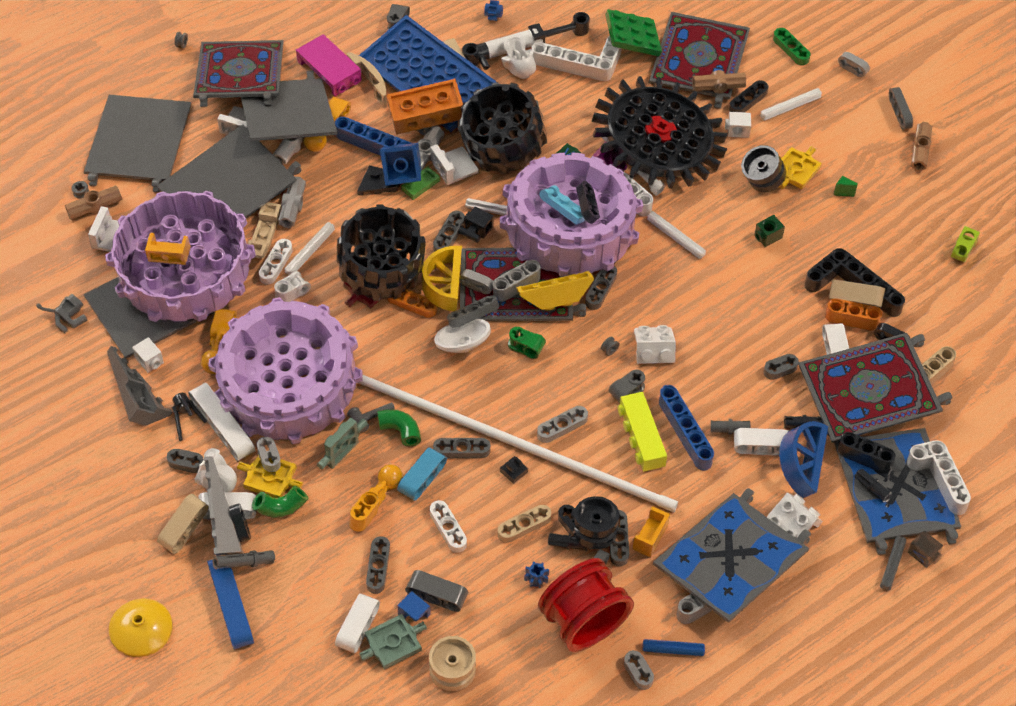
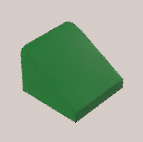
(845, 187)

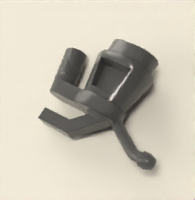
(67, 308)

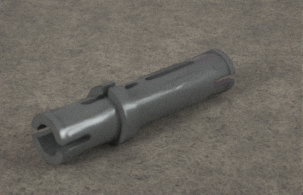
(251, 559)

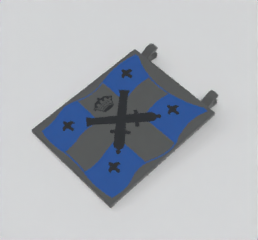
(915, 496)
(732, 556)

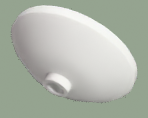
(463, 338)

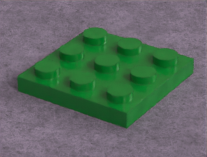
(633, 32)

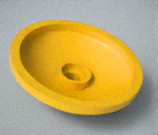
(143, 637)

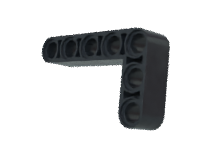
(850, 269)

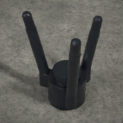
(183, 405)

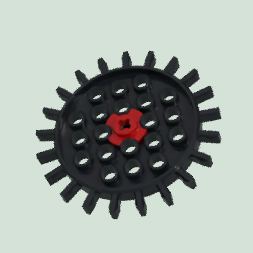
(654, 123)

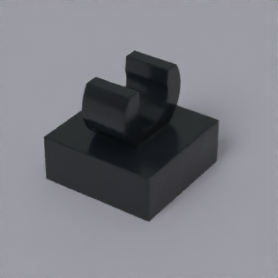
(514, 469)

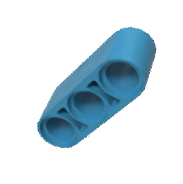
(422, 474)

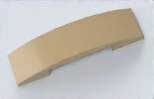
(373, 76)
(265, 228)

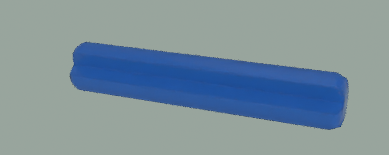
(673, 647)

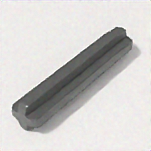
(893, 563)

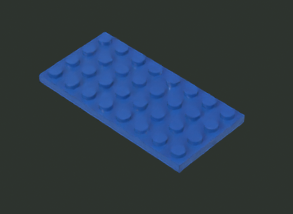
(414, 58)

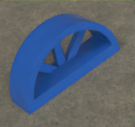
(804, 477)

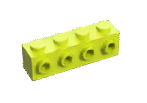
(642, 431)

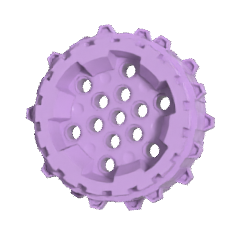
(554, 240)
(214, 266)
(308, 403)

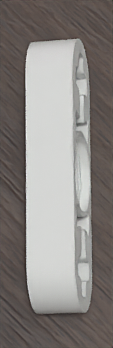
(275, 268)
(448, 517)

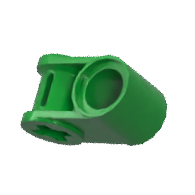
(527, 343)

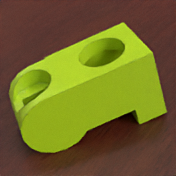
(965, 244)

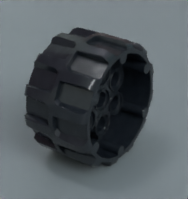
(494, 103)
(400, 233)

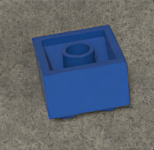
(401, 163)

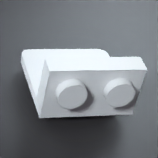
(655, 344)
(794, 515)

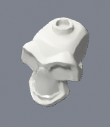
(519, 60)
(226, 473)

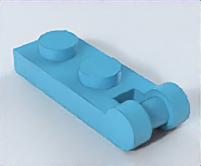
(562, 204)

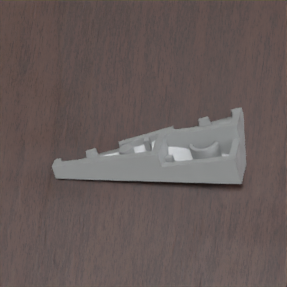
(223, 532)

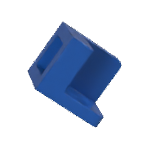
(413, 607)

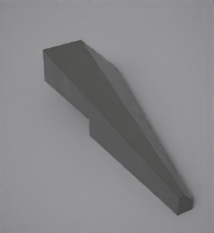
(136, 393)

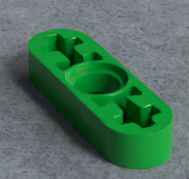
(800, 54)

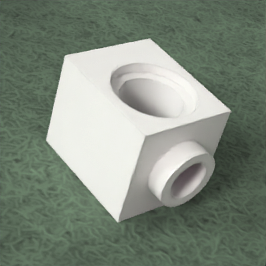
(738, 124)
(148, 355)

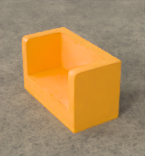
(167, 252)
(651, 532)

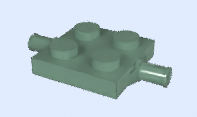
(341, 442)
(393, 641)

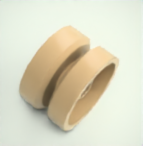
(452, 663)

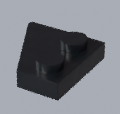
(374, 181)

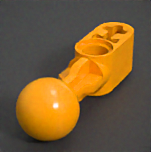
(339, 108)
(218, 329)
(389, 479)

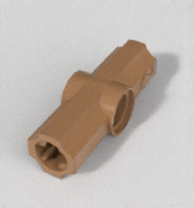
(719, 81)
(921, 146)
(93, 201)

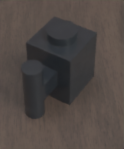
(477, 224)

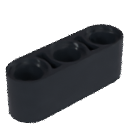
(875, 456)

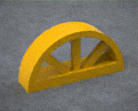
(437, 260)

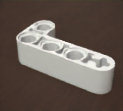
(956, 496)

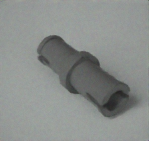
(728, 426)

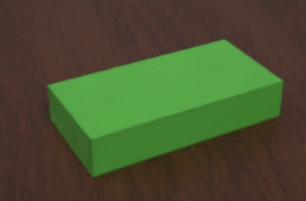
(428, 180)

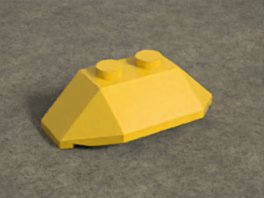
(557, 291)

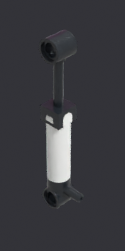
(534, 34)

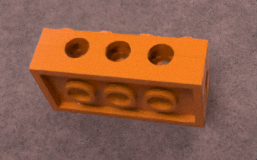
(425, 106)

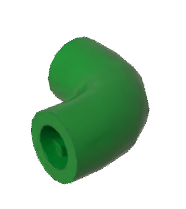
(403, 423)
(280, 506)

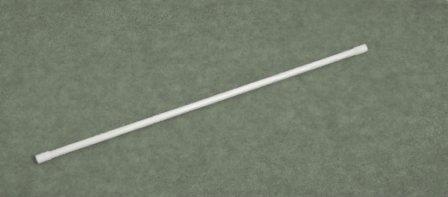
(660, 500)

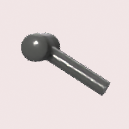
(357, 415)

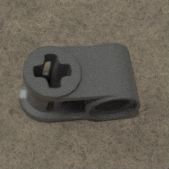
(396, 13)
(627, 385)

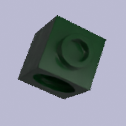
(769, 230)

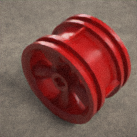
(585, 604)

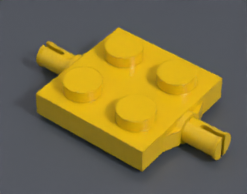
(799, 167)
(271, 483)

